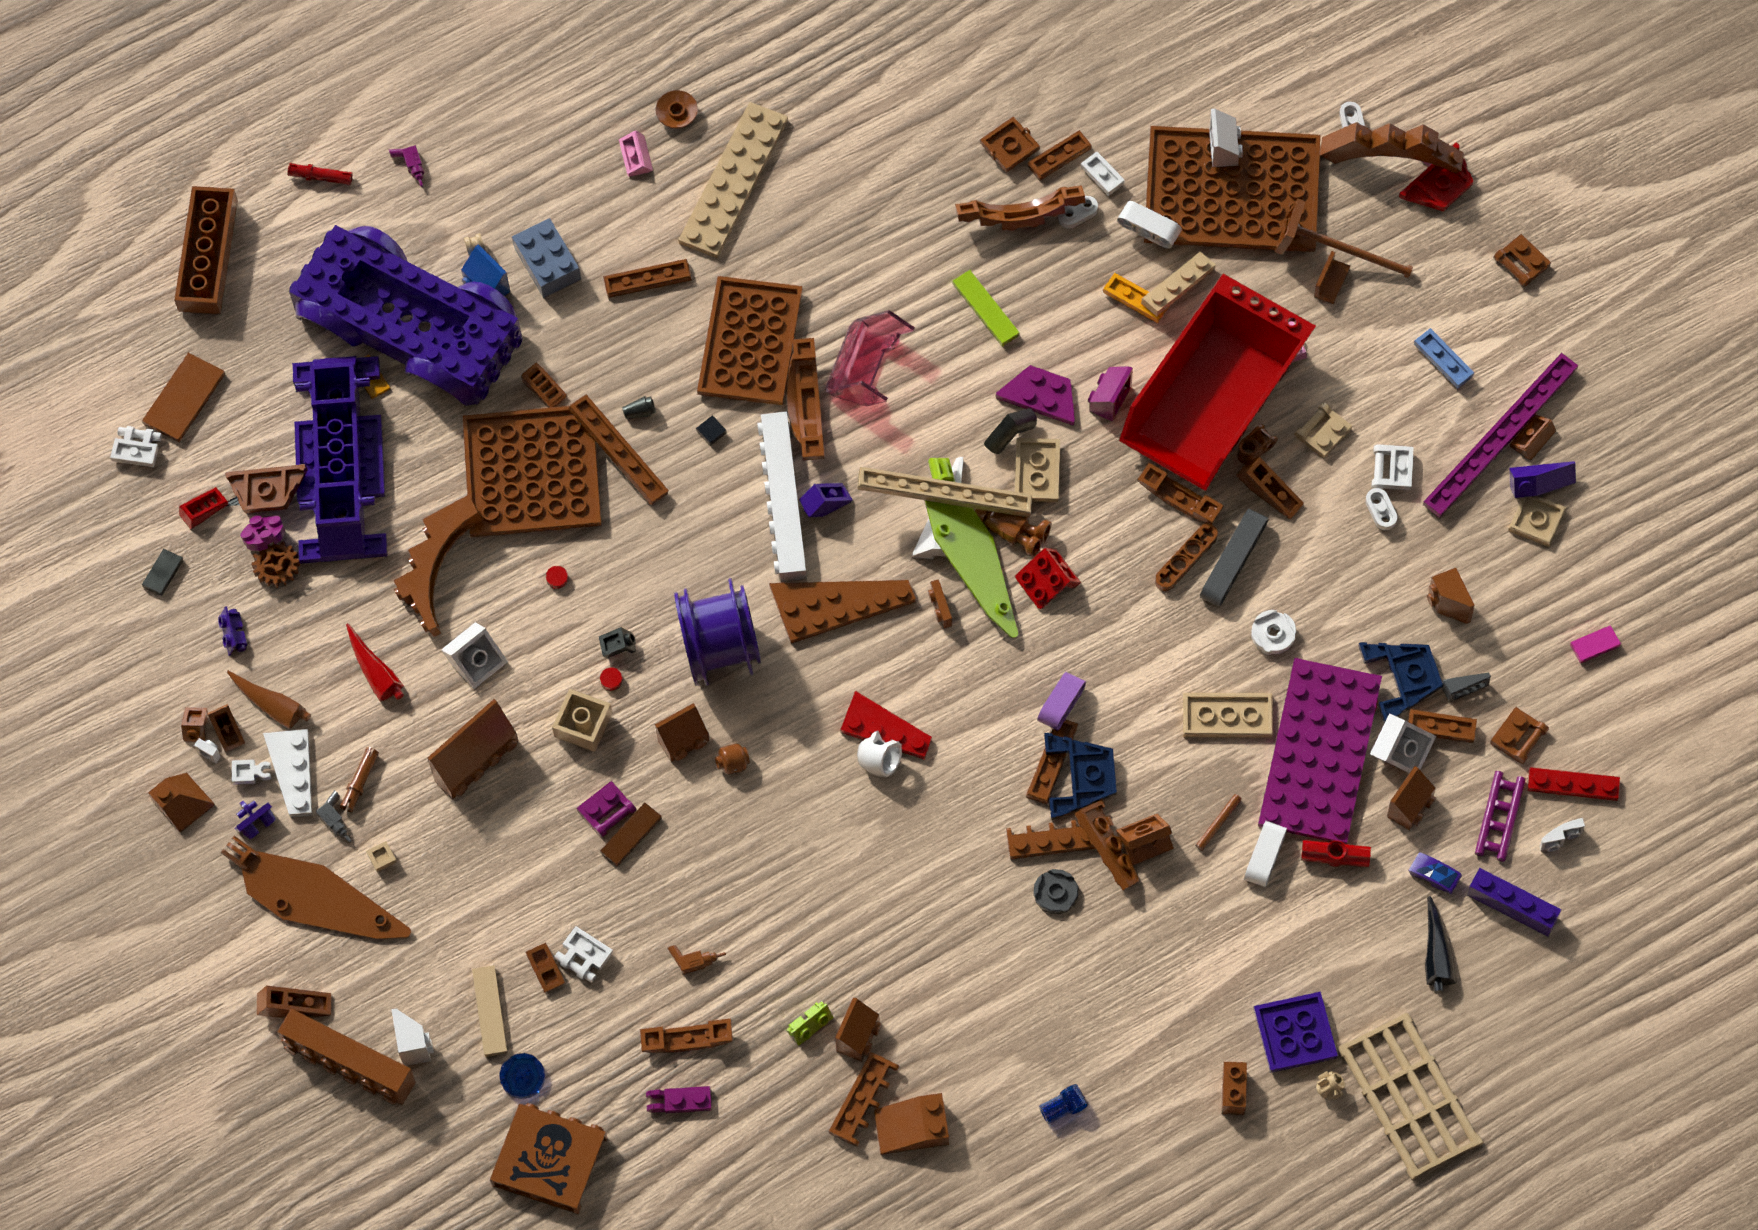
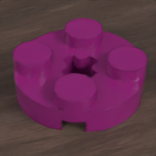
(262, 532)

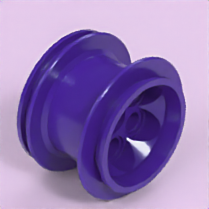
(717, 632)

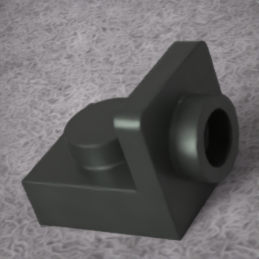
(617, 642)

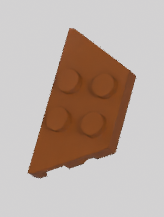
(266, 487)

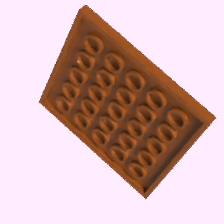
(531, 471)

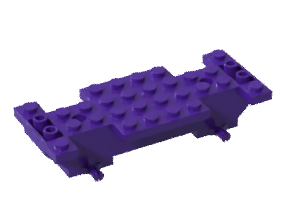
(341, 459)

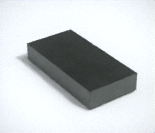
(162, 572)

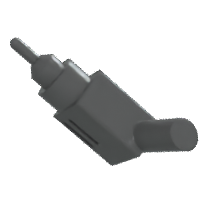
(331, 817)

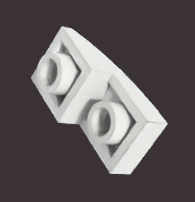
(1556, 837)

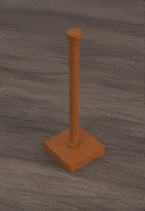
(1292, 227)

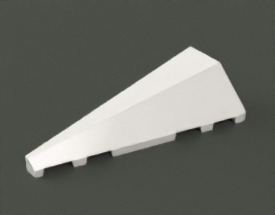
(926, 545)

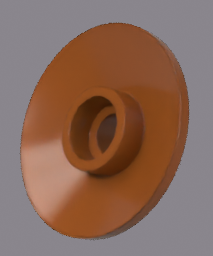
(676, 101)

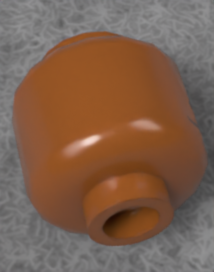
(732, 759)

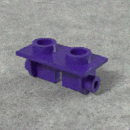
(232, 639)

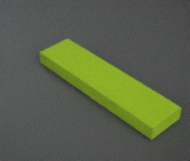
(986, 308)

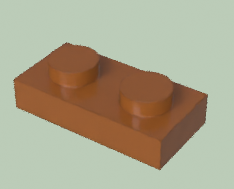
(942, 612)

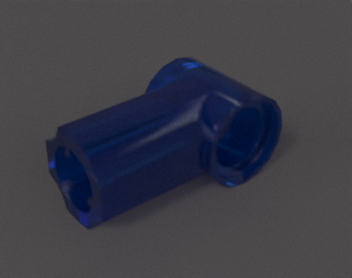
(1069, 1101)

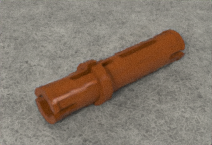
(356, 786)

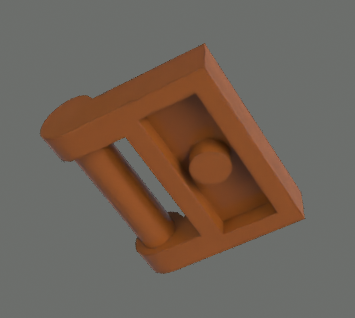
(1527, 256)
(1512, 732)

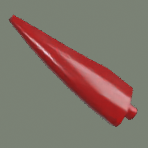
(379, 676)

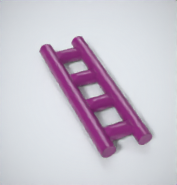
(1488, 823)

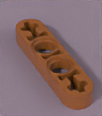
(1183, 555)

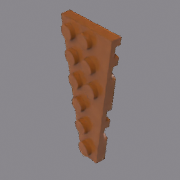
(825, 606)

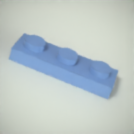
(1444, 358)

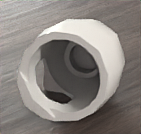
(878, 756)

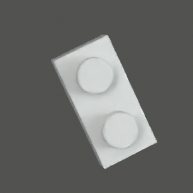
(1102, 173)

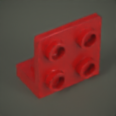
(1046, 577)

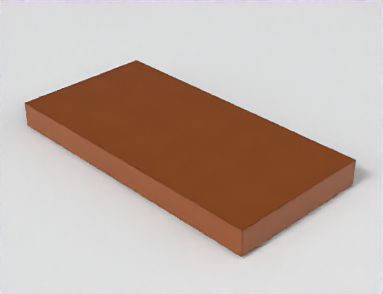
(183, 397)

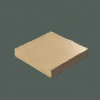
(1537, 519)

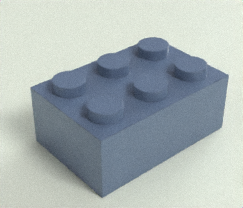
(546, 258)

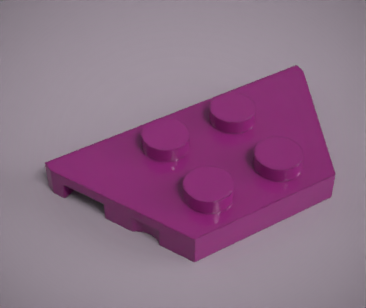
(1042, 392)

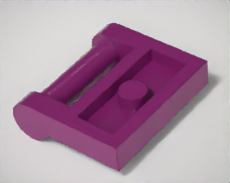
(603, 803)

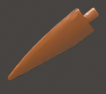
(274, 704)

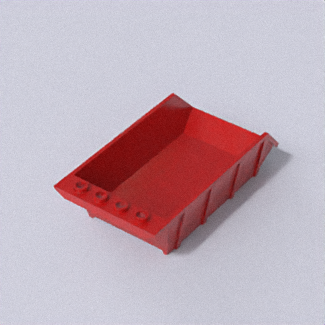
(1214, 381)

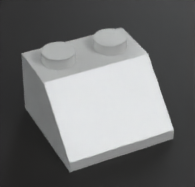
(1224, 139)
(474, 655)
(1402, 744)
(412, 1041)

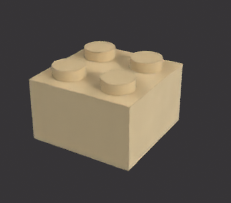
(582, 720)

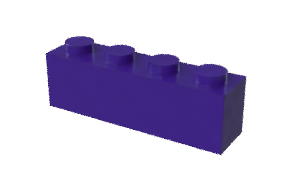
(1514, 902)

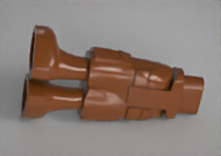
(1011, 526)

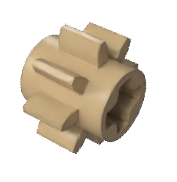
(1330, 1085)

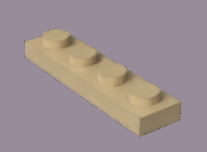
(1178, 283)

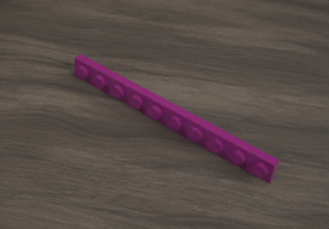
(1500, 435)

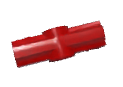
(1351, 854)

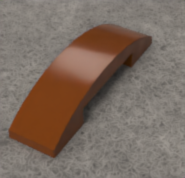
(1178, 496)
(686, 1038)

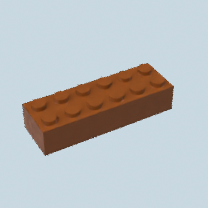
(206, 250)
(346, 1057)

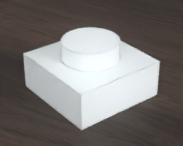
(207, 750)

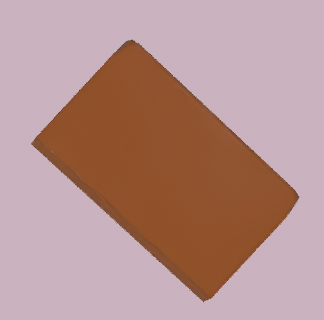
(1533, 437)

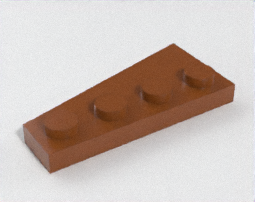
(1107, 844)

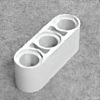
(1149, 224)
(1265, 854)

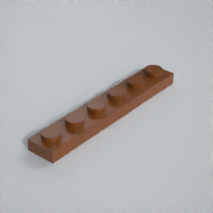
(618, 449)

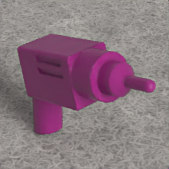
(412, 161)

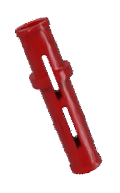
(316, 173)

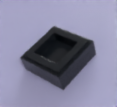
(711, 430)

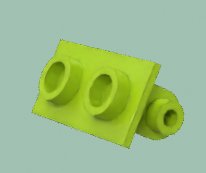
(817, 1017)

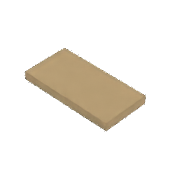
(1228, 715)

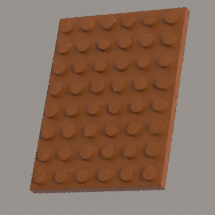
(1233, 203)

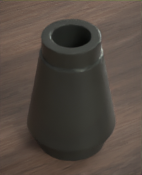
(639, 408)

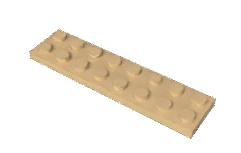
(733, 180)

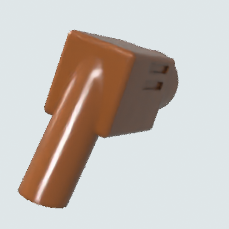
(693, 961)

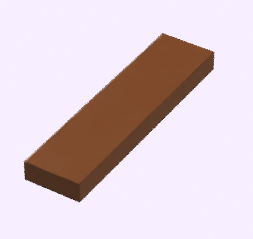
(647, 278)
(1050, 767)

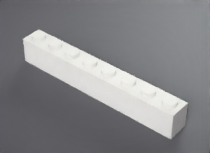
(783, 497)

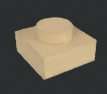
(381, 856)

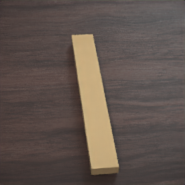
(944, 492)

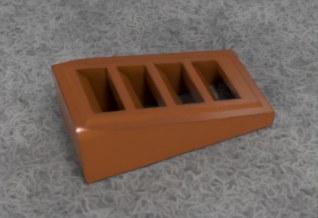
(539, 374)

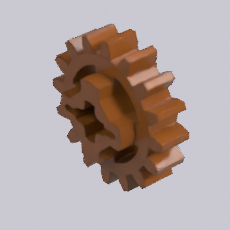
(276, 554)

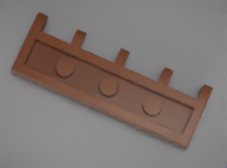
(1048, 842)
(861, 1097)

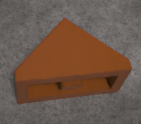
(226, 728)

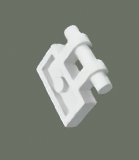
(136, 452)
(586, 948)

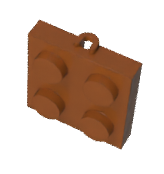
(1010, 144)

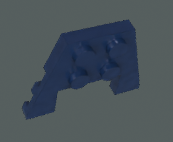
(1412, 671)
(1091, 773)

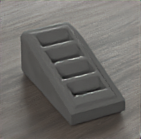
(1461, 686)

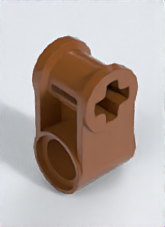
(1258, 441)

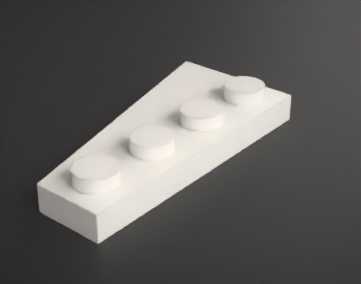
(292, 766)

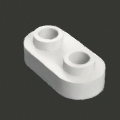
(1353, 108)
(1079, 212)
(1382, 510)

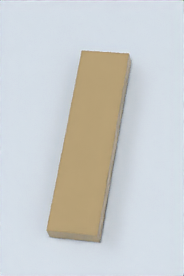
(489, 1011)

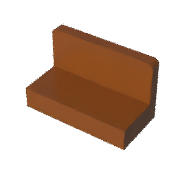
(1331, 279)

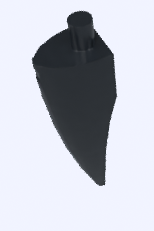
(1439, 959)

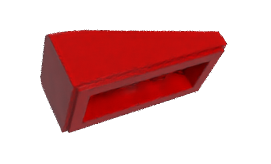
(199, 517)

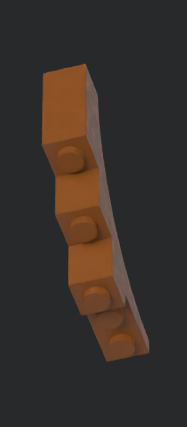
(1390, 141)
(426, 558)

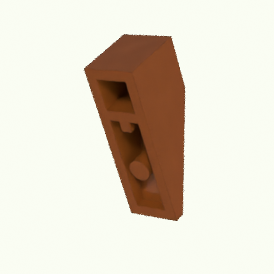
(1269, 487)
(278, 1001)

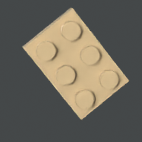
(1038, 468)

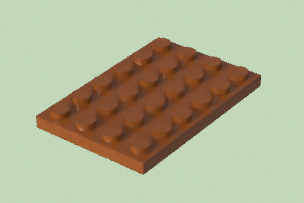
(750, 340)

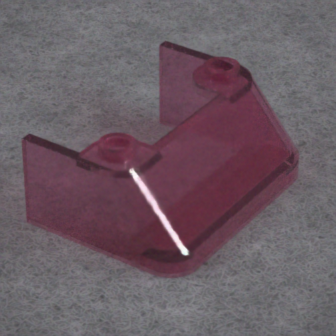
(862, 355)

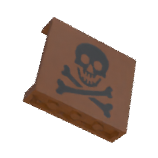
(547, 1157)

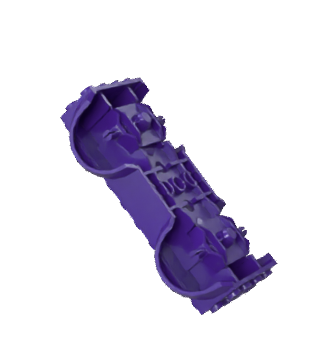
(364, 269)

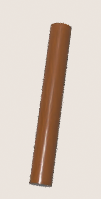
(1218, 822)

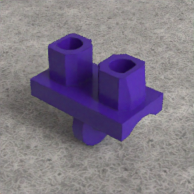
(246, 826)

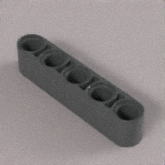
(1234, 557)

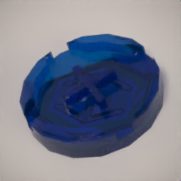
(522, 1076)

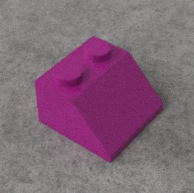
(1111, 392)

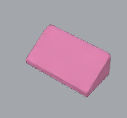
(635, 154)

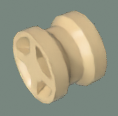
(472, 242)

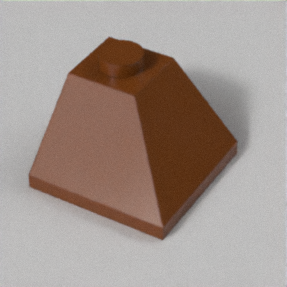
(180, 800)

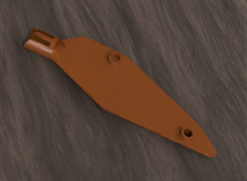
(311, 895)

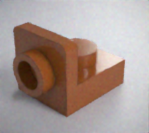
(194, 724)

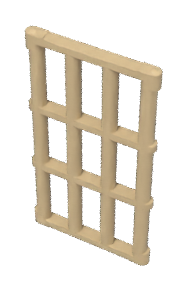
(1408, 1070)

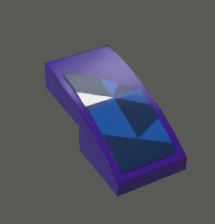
(1436, 872)

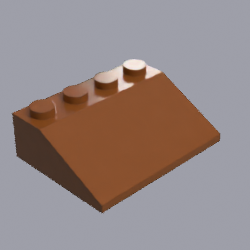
(472, 750)

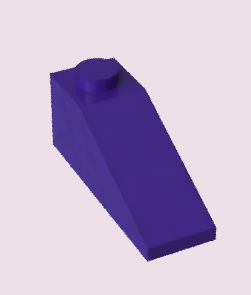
(1540, 479)

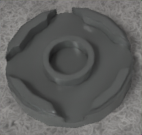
(1055, 891)

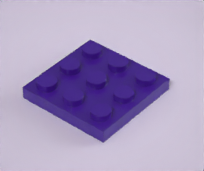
(1295, 1032)

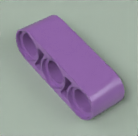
(1061, 701)

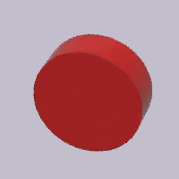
(556, 577)
(611, 678)

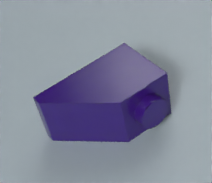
(824, 499)

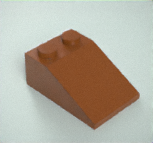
(912, 1124)

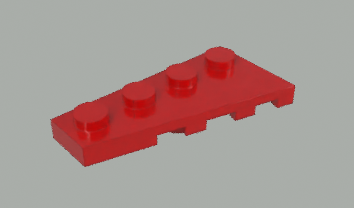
(867, 717)

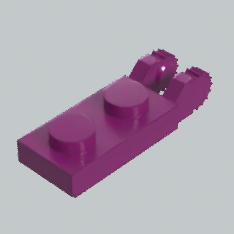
(681, 1100)

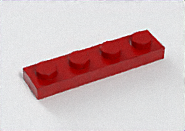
(1573, 784)

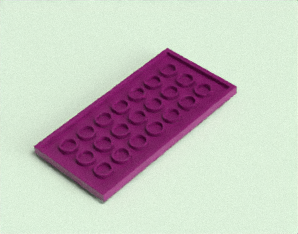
(1320, 750)

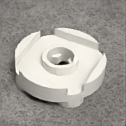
(1277, 621)

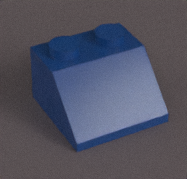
(484, 269)

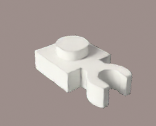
(246, 771)

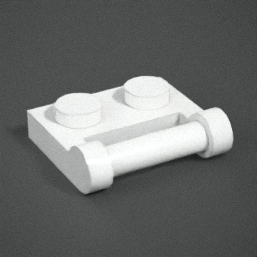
(1400, 467)

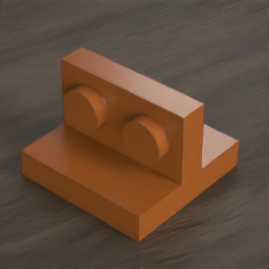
(1146, 838)

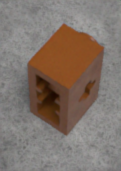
(1234, 1088)

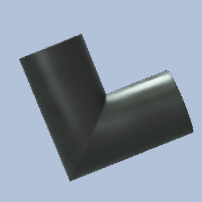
(1008, 428)

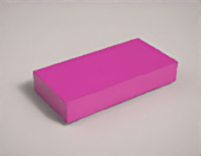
(1595, 644)

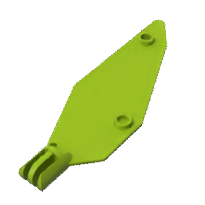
(970, 551)

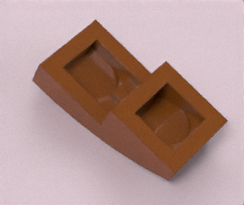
(545, 967)

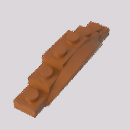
(1023, 214)
(804, 399)

